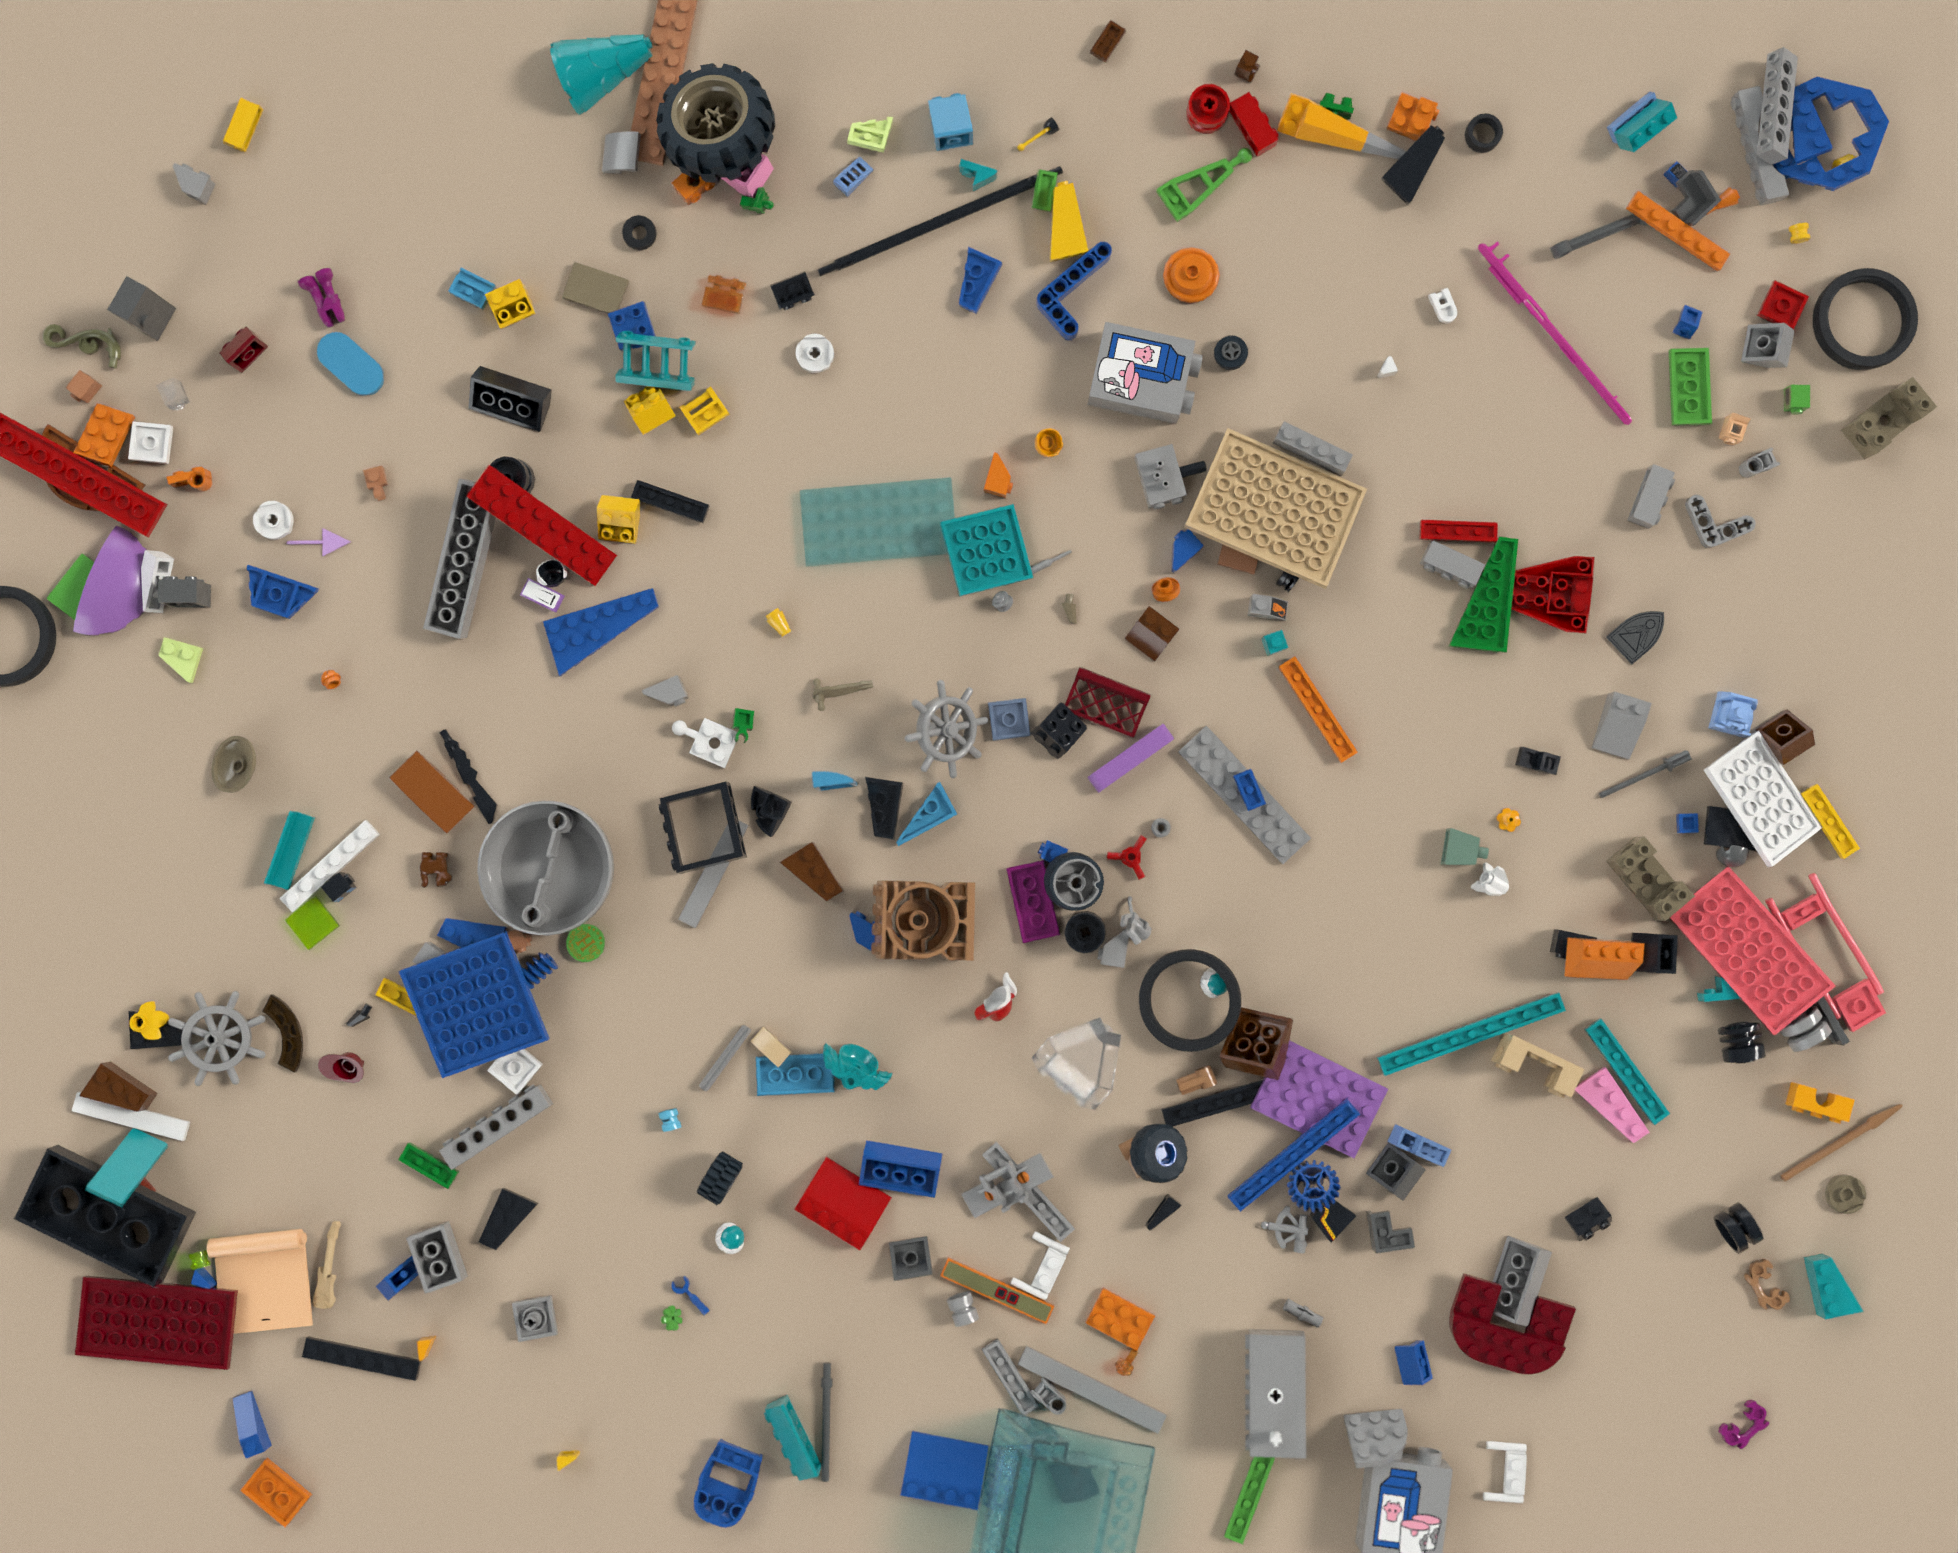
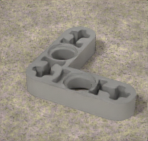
(1716, 532)

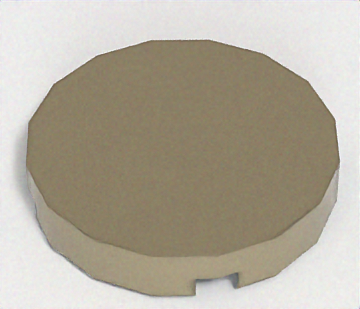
(1845, 1194)

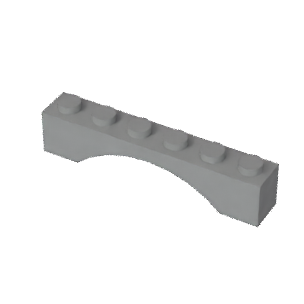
(1768, 182)

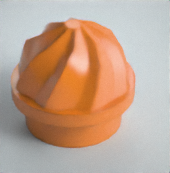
(330, 679)

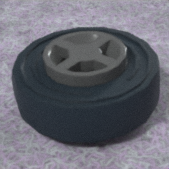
(1230, 344)

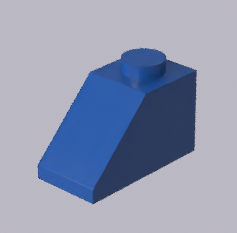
(1184, 549)
(398, 1279)

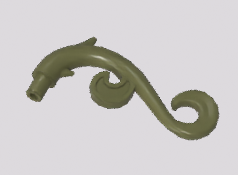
(83, 338)

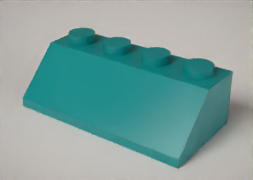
(793, 1438)

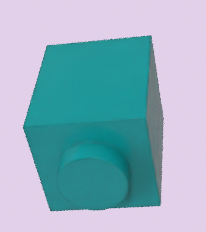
(1274, 643)

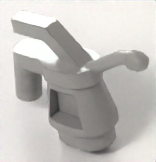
(1135, 926)

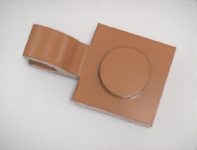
(375, 480)

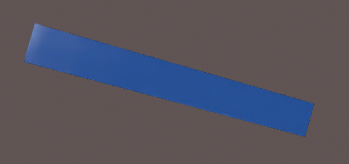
(1293, 1154)

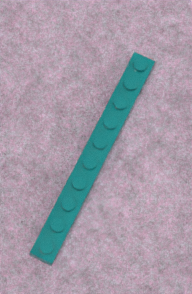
(1471, 1034)

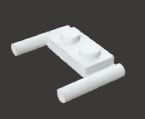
(1048, 1269)
(1513, 1472)

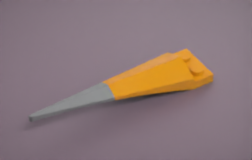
(1317, 124)

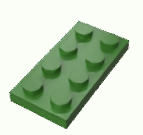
(1690, 386)

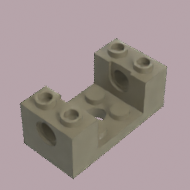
(1901, 408)
(1662, 895)

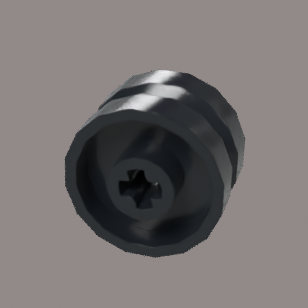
(516, 470)
(1738, 1228)

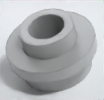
(1165, 823)

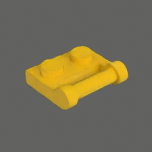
(708, 415)

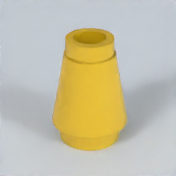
(778, 622)

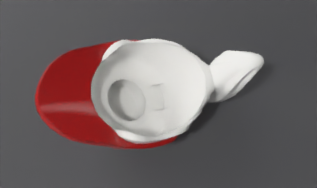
(999, 1002)

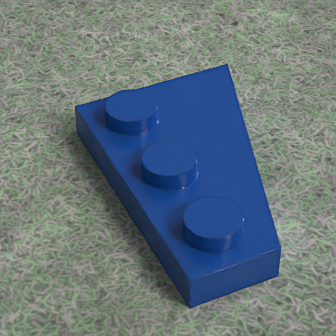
(1808, 133)
(978, 278)

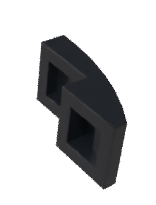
(1538, 760)

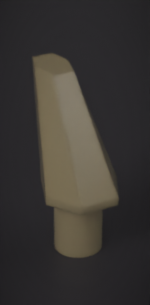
(1070, 608)

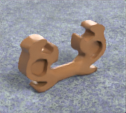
(1774, 1300)

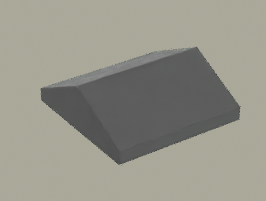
(910, 1258)

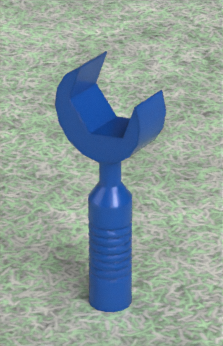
(693, 1298)

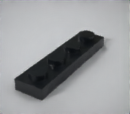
(670, 501)

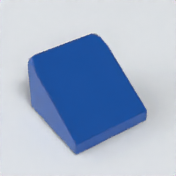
(203, 1279)

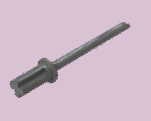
(1669, 763)

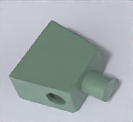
(1462, 848)

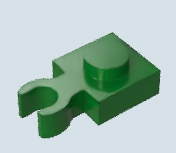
(743, 722)

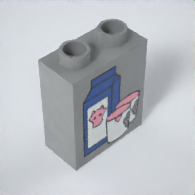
(1144, 373)
(1405, 1504)

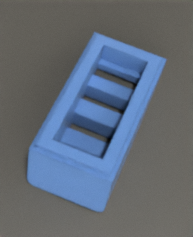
(847, 190)

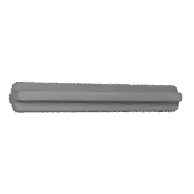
(725, 1057)

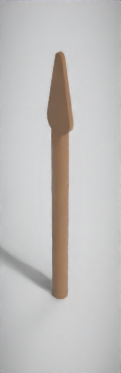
(1872, 1123)

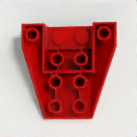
(1556, 593)

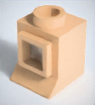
(1734, 429)

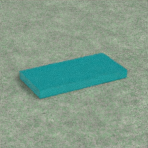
(127, 1167)

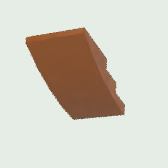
(431, 791)

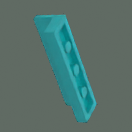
(289, 850)

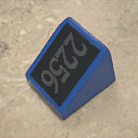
(1674, 173)

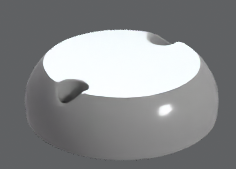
(545, 868)

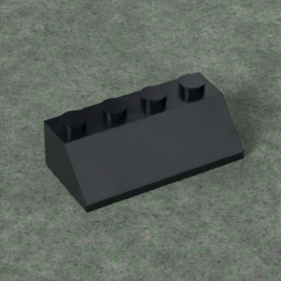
(509, 398)

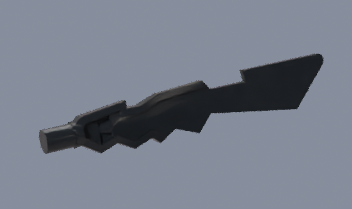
(468, 774)

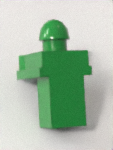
(759, 203)

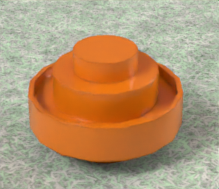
(1166, 589)

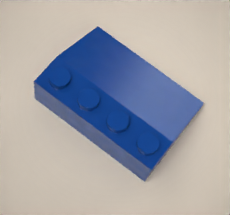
(944, 1470)

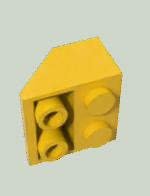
(510, 303)
(649, 408)
(618, 519)

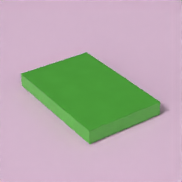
(70, 588)

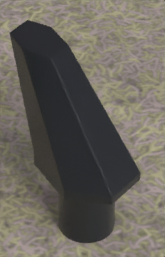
(360, 1016)

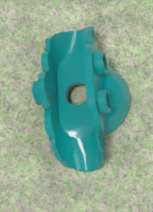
(855, 1067)

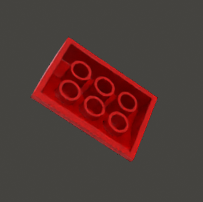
(841, 1204)

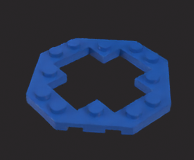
(1866, 145)

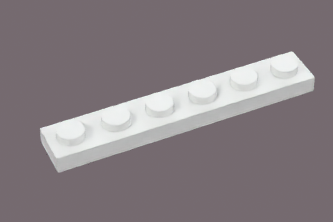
(329, 866)

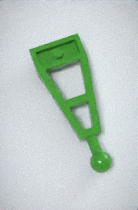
(1176, 201)

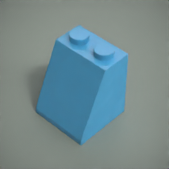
(950, 122)

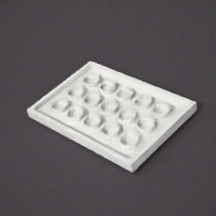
(1763, 799)

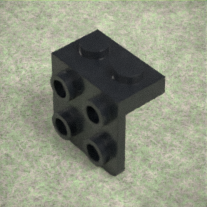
(1059, 731)

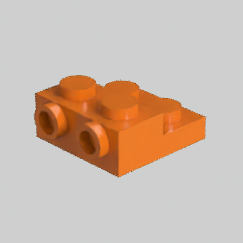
(1412, 116)

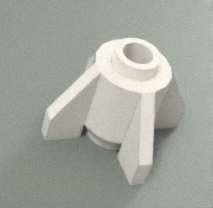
(1492, 881)

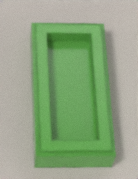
(1044, 190)

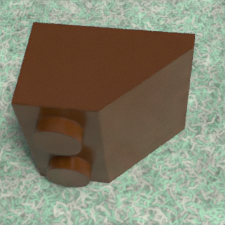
(1152, 633)
(1787, 736)

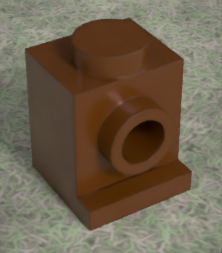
(1247, 66)

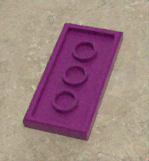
(1032, 904)

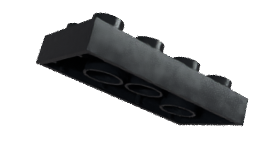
(101, 1226)

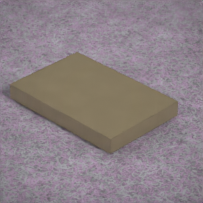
(595, 288)

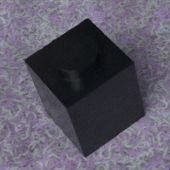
(339, 886)

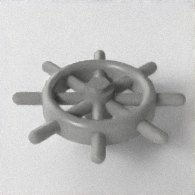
(946, 729)
(216, 1038)

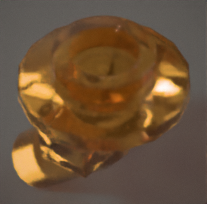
(1123, 1366)

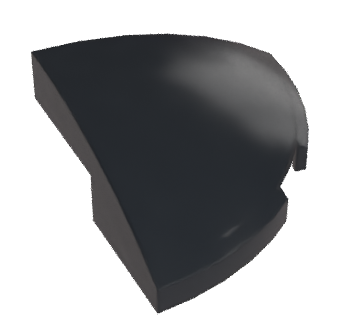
(769, 809)

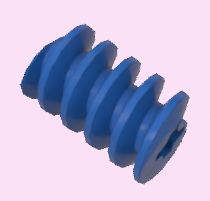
(539, 969)

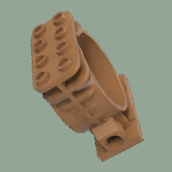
(952, 920)

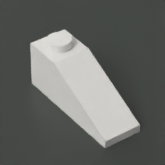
(154, 566)

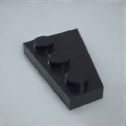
(885, 805)
(170, 1036)
(505, 1217)

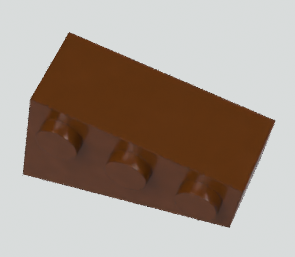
(813, 871)
(118, 1088)

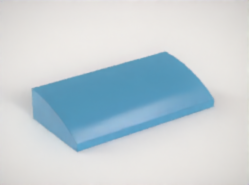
(830, 780)

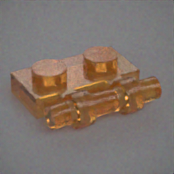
(721, 299)

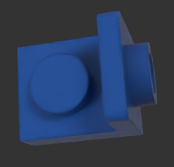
(1688, 322)
(1050, 851)

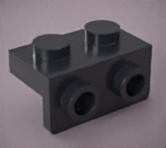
(792, 290)
(1589, 1219)

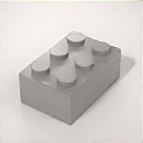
(437, 1257)

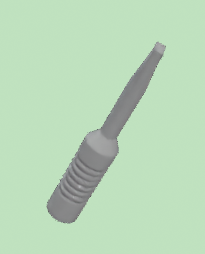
(1046, 563)

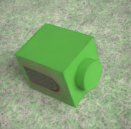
(1796, 398)

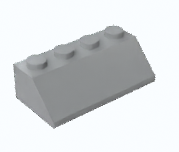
(1521, 1276)

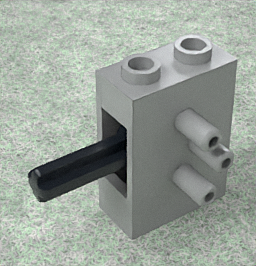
(1163, 477)

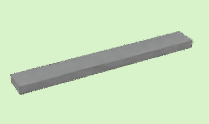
(1092, 1389)

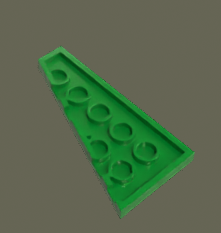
(1488, 612)

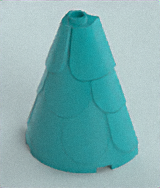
(597, 65)

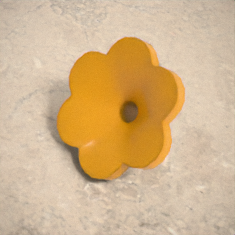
(1505, 823)

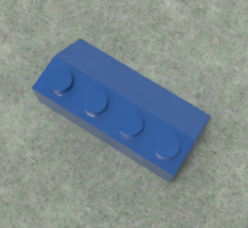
(900, 1169)

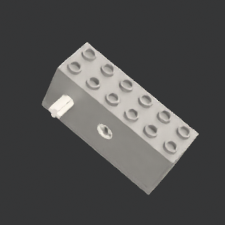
(1276, 1421)

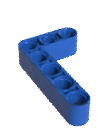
(1069, 286)

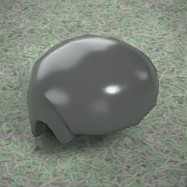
(1733, 857)

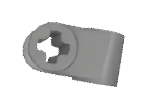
(1761, 462)
(1048, 1395)

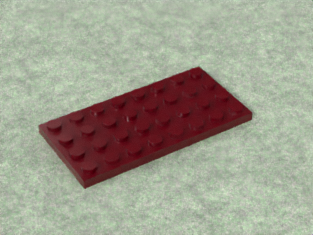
(156, 1323)

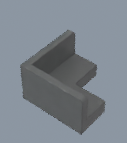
(1698, 197)
(1383, 1237)

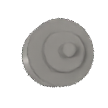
(1002, 601)

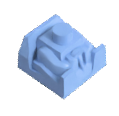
(1733, 714)

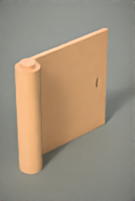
(269, 1278)

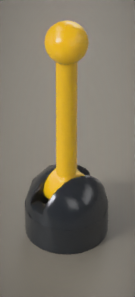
(1050, 127)

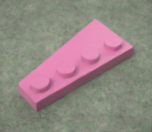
(1608, 1099)

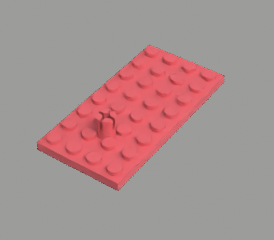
(1751, 951)

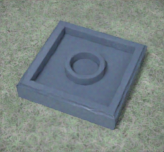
(1009, 719)

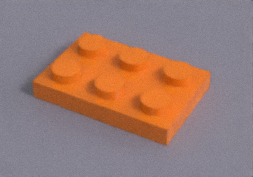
(104, 435)
(1120, 1319)
(276, 1492)

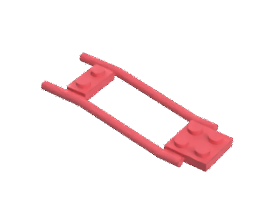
(1859, 1002)

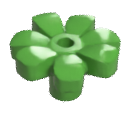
(671, 1318)

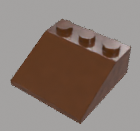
(1257, 1044)

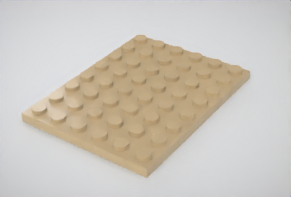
(1276, 508)

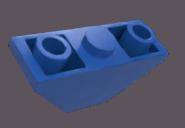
(862, 929)

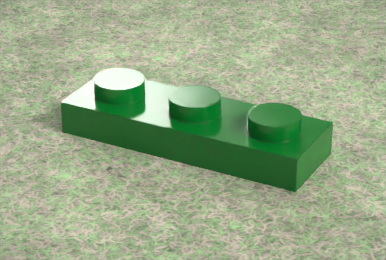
(428, 1165)

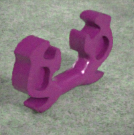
(1732, 1436)

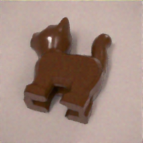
(438, 866)

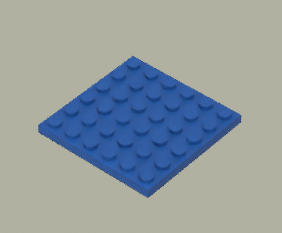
(474, 1004)

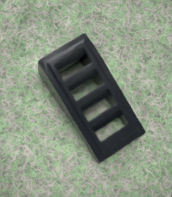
(1163, 1211)

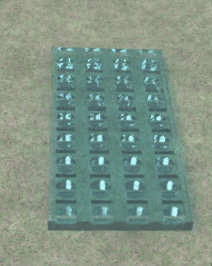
(875, 521)

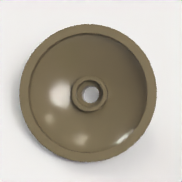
(233, 764)

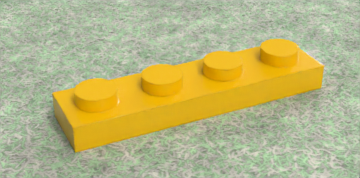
(1830, 821)

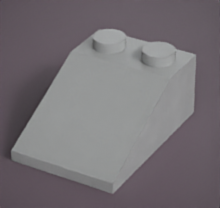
(1621, 724)

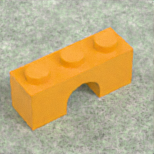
(1835, 1107)

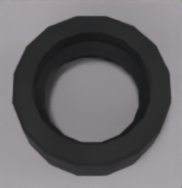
(1488, 119)

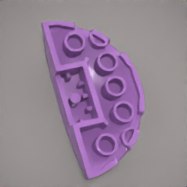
(113, 586)

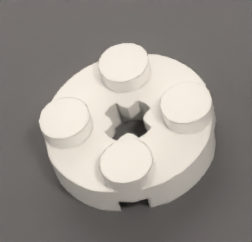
(823, 346)
(264, 514)

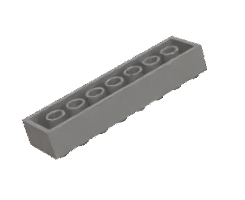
(460, 565)

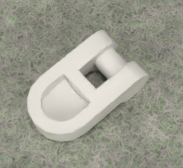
(1446, 312)

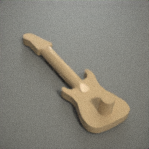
(324, 1293)

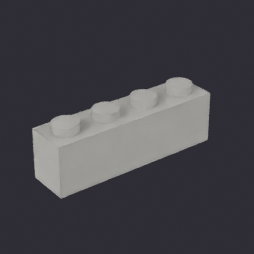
(1312, 448)

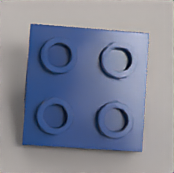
(634, 319)

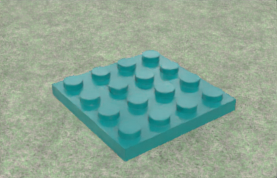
(986, 550)

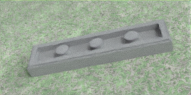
(1010, 1377)

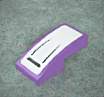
(542, 595)

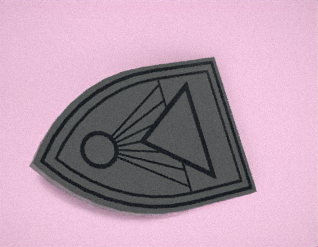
(1637, 634)

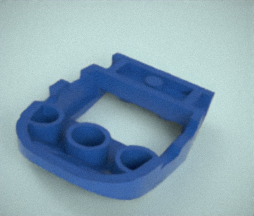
(722, 1502)

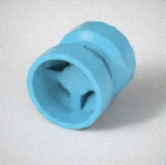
(669, 1120)

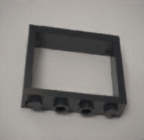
(732, 819)

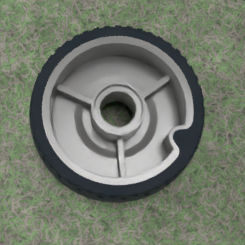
(1062, 872)

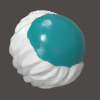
(1212, 984)
(730, 1238)

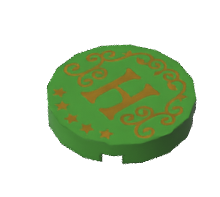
(585, 943)

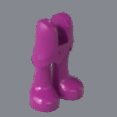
(332, 300)

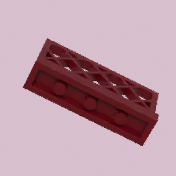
(1113, 686)

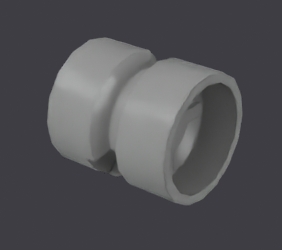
(963, 1310)

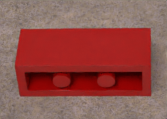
(1253, 124)

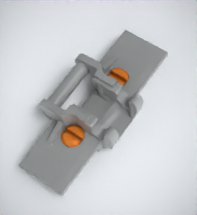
(1010, 1191)

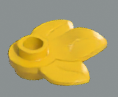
(151, 1021)

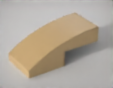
(770, 1046)

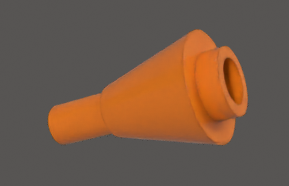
(1728, 198)

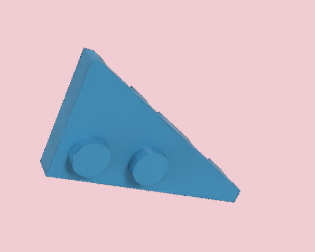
(934, 811)

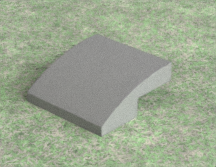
(621, 152)

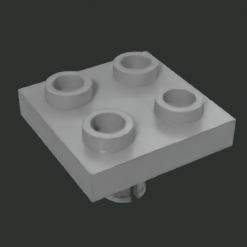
(535, 1318)

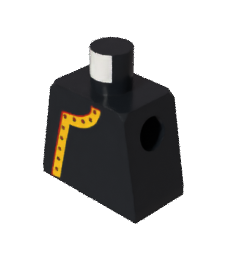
(1332, 1220)

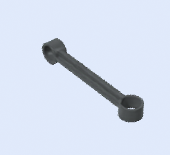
(1567, 246)

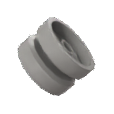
(1806, 1030)

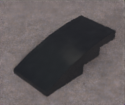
(1724, 830)

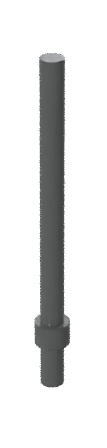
(826, 1384)

